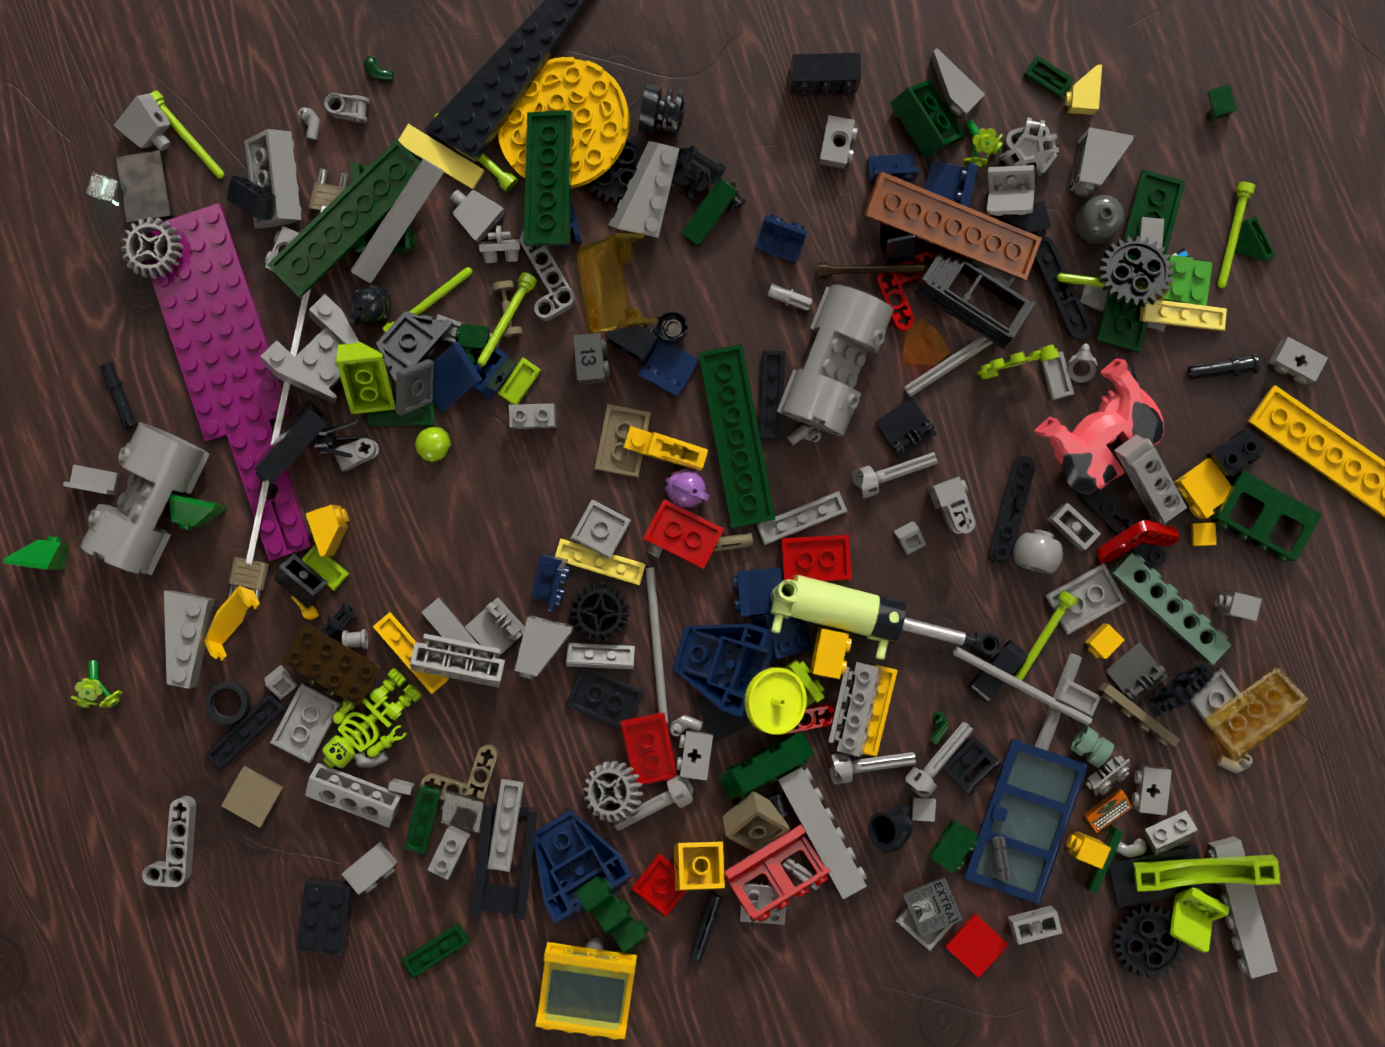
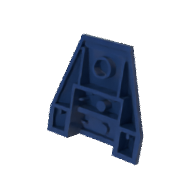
(724, 661)
(569, 858)

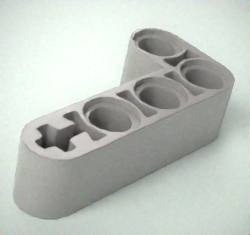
(555, 290)
(175, 840)

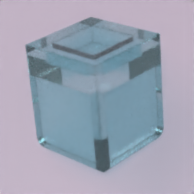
(103, 188)

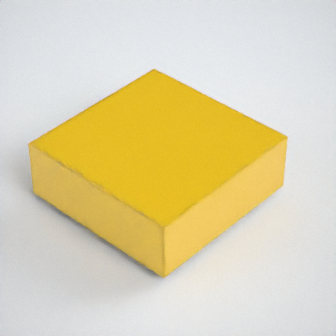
(1203, 534)

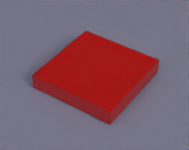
(658, 885)
(976, 945)

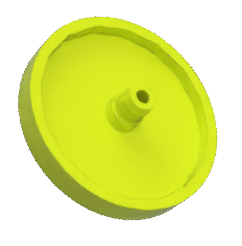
(775, 700)

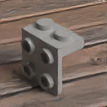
(1011, 190)

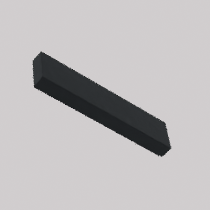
(771, 394)
(245, 731)

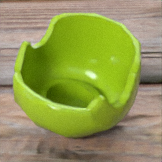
(432, 444)

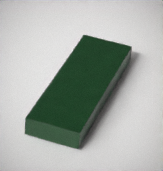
(710, 211)
(419, 417)
(422, 819)
(1096, 874)
(435, 950)

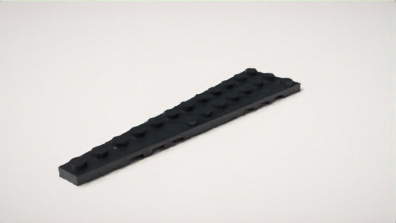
(495, 90)

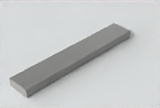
(397, 220)

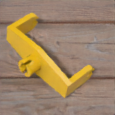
(228, 619)

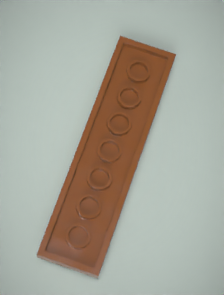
(952, 226)

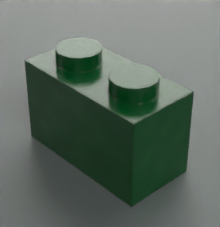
(953, 845)

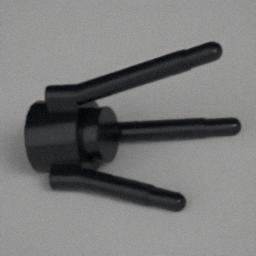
(326, 440)

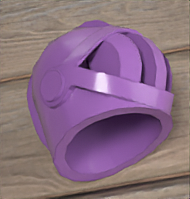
(686, 488)

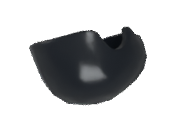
(671, 327)

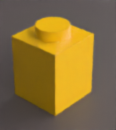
(1103, 641)

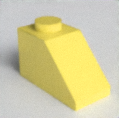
(1085, 94)

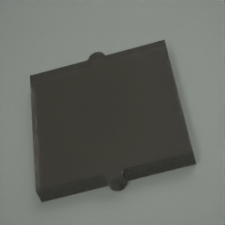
(462, 811)

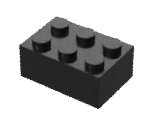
(825, 73)
(325, 916)

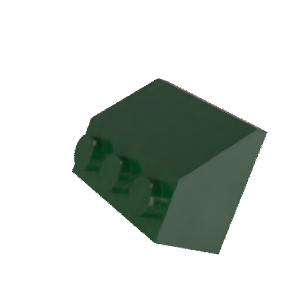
(927, 118)

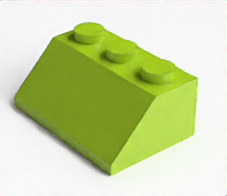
(364, 378)

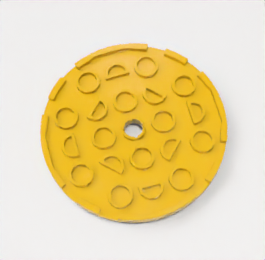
(598, 116)

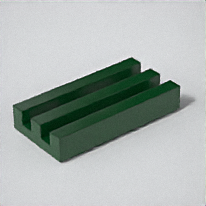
(1042, 83)

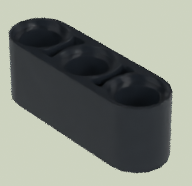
(251, 197)
(1006, 659)

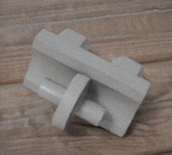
(490, 248)

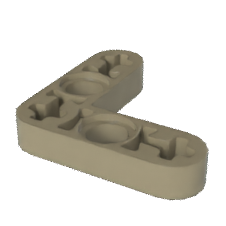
(464, 788)

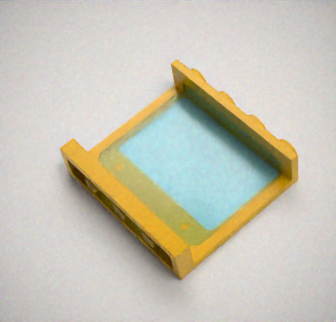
(586, 990)

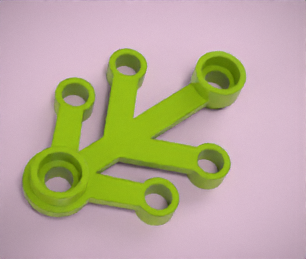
(991, 370)

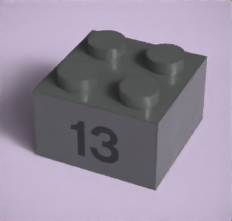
(590, 358)

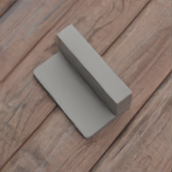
(93, 480)

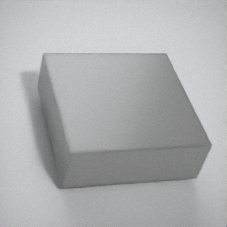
(401, 786)
(923, 809)

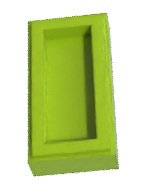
(519, 381)
(326, 568)

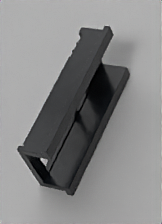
(935, 289)
(503, 897)

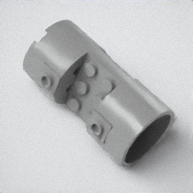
(847, 328)
(129, 533)

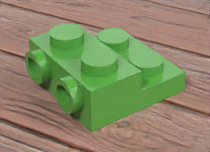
(1189, 281)

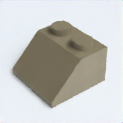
(754, 822)

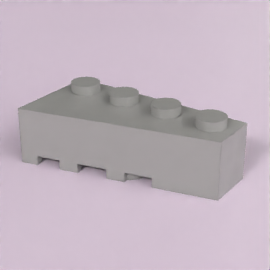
(185, 629)

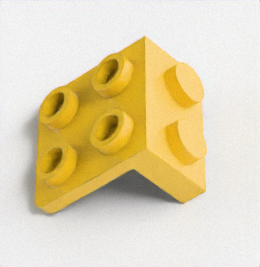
(1203, 488)

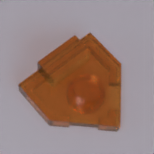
(924, 345)

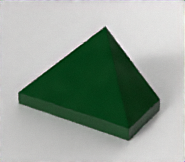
(1253, 241)

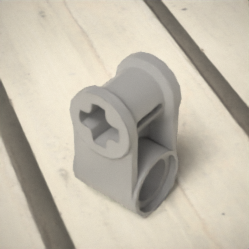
(352, 107)
(359, 457)

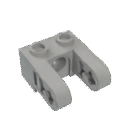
(952, 498)

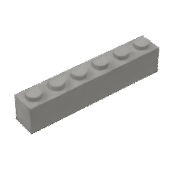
(822, 832)
(1244, 916)

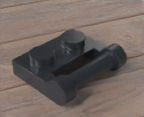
(966, 759)

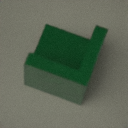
(1221, 102)

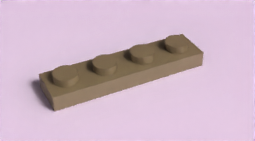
(1145, 722)

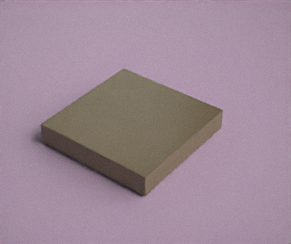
(252, 796)

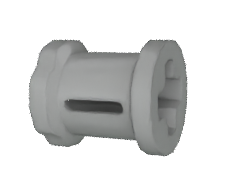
(355, 639)

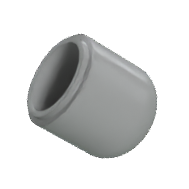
(595, 943)

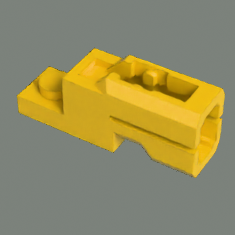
(665, 448)

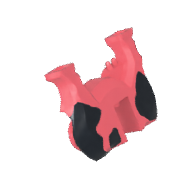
(1122, 413)

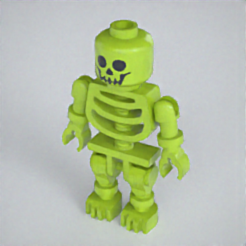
(341, 749)

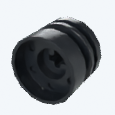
(661, 110)

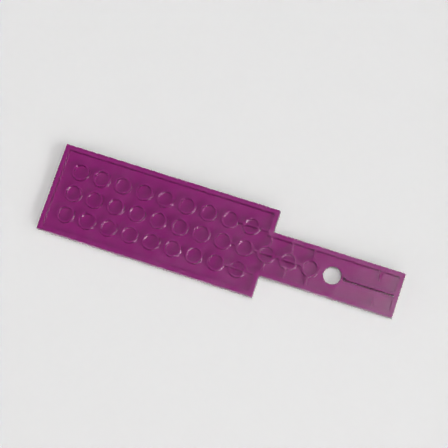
(220, 357)

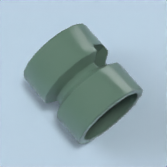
(1095, 749)

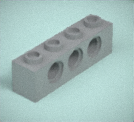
(353, 795)

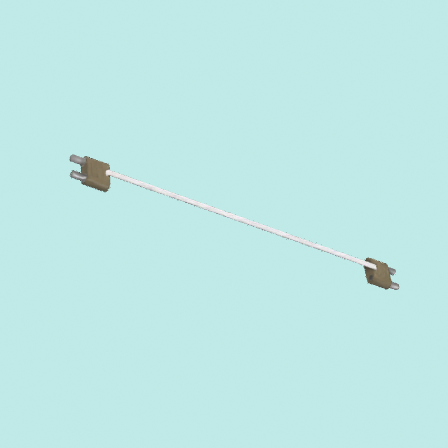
(247, 571)

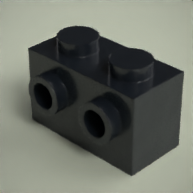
(1236, 452)
(301, 580)

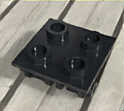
(906, 428)

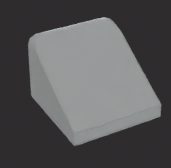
(910, 537)
(280, 682)

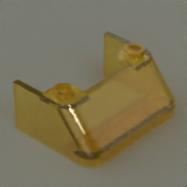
(605, 284)

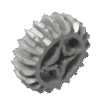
(137, 257)
(599, 782)

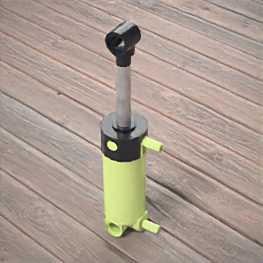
(864, 614)

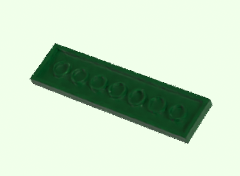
(1154, 198)
(345, 220)
(736, 436)

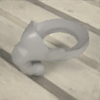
(1083, 355)

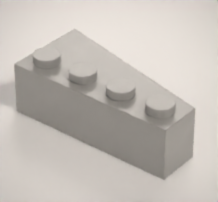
(647, 192)

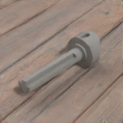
(870, 480)
(845, 767)
(921, 780)
(678, 791)

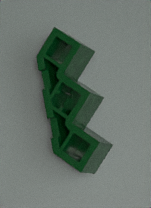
(766, 765)
(613, 914)

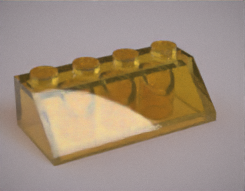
(1257, 713)

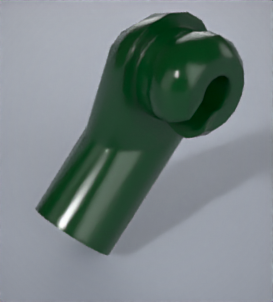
(376, 72)
(941, 727)

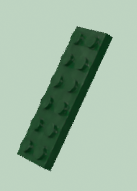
(548, 178)

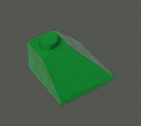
(193, 511)
(41, 554)

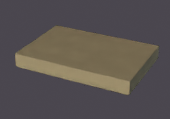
(611, 454)

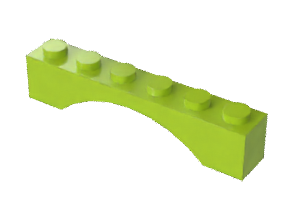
(1174, 873)

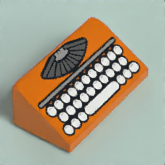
(1108, 810)

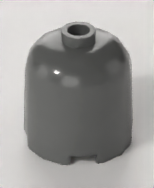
(1098, 219)

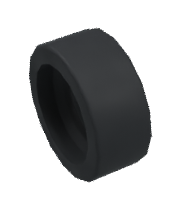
(212, 711)

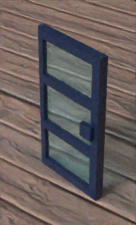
(1032, 813)

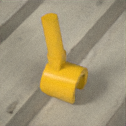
(308, 613)

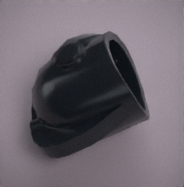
(370, 306)
(891, 828)

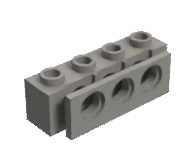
(1150, 479)
(455, 665)
(859, 709)

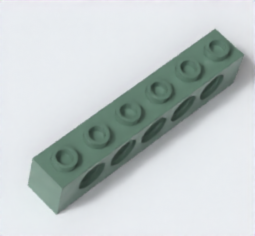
(1217, 640)

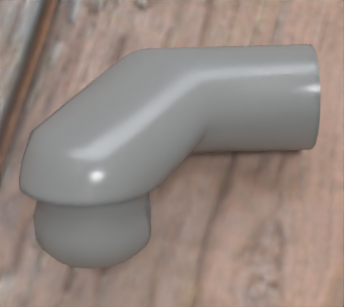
(804, 432)
(1132, 850)

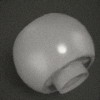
(1038, 552)

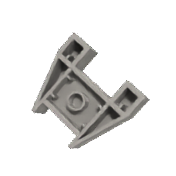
(316, 364)

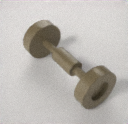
(502, 287)

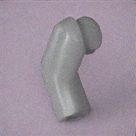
(311, 121)
(683, 723)
(368, 762)
(1235, 766)

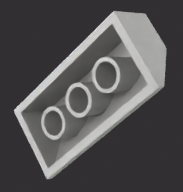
(274, 169)

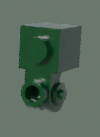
(472, 338)

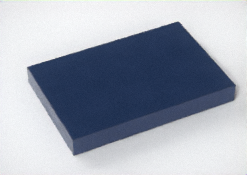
(453, 377)

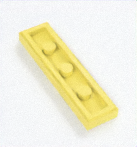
(441, 156)
(1184, 315)
(616, 567)

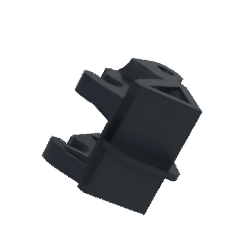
(695, 171)

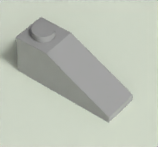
(957, 88)

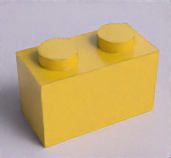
(1087, 849)

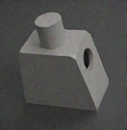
(144, 123)
(476, 213)

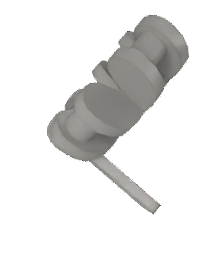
(1030, 148)

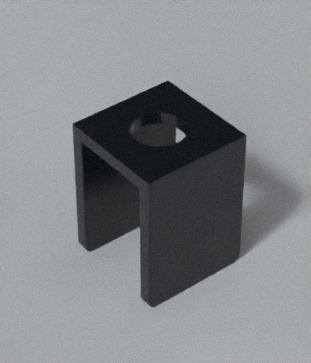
(896, 245)

